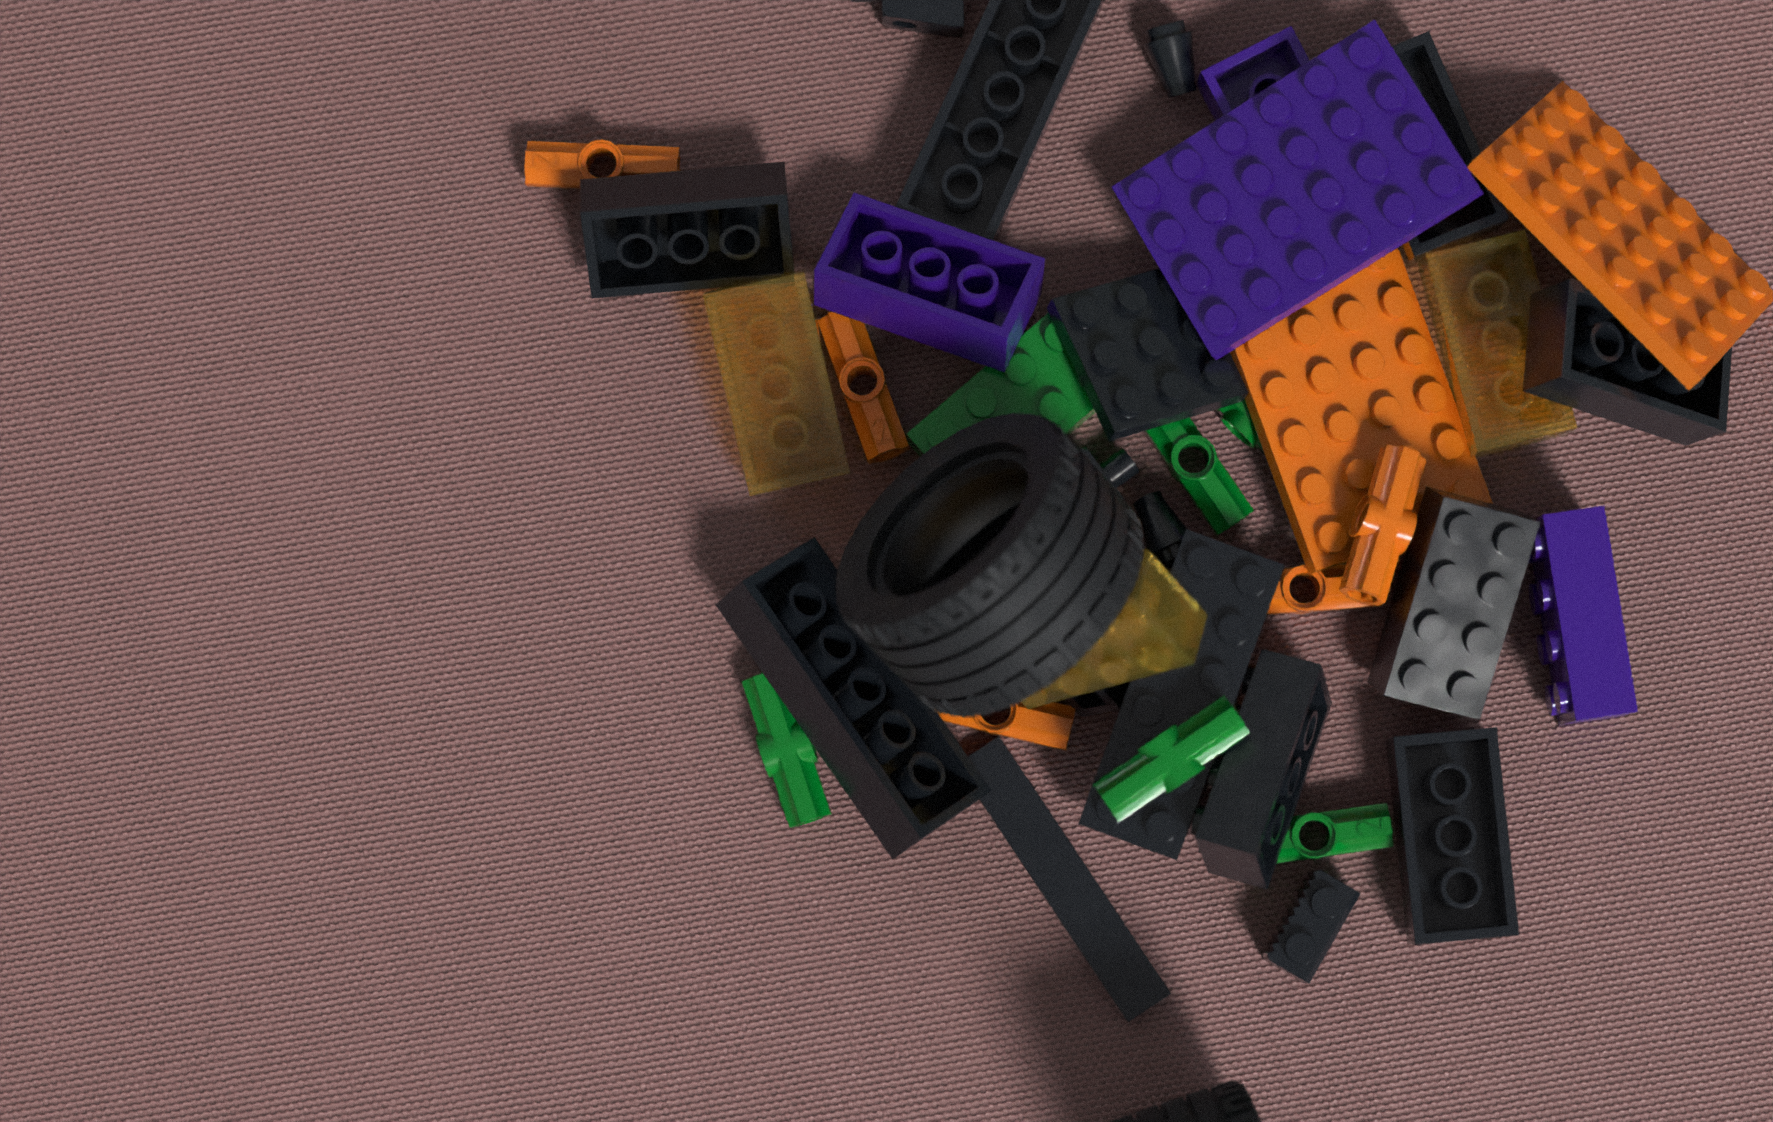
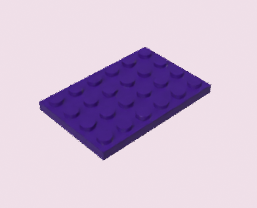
(1296, 190)

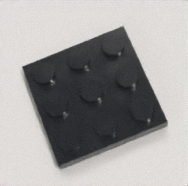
(1141, 355)

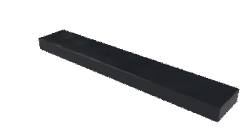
(1067, 883)

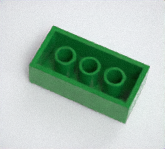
(1035, 382)

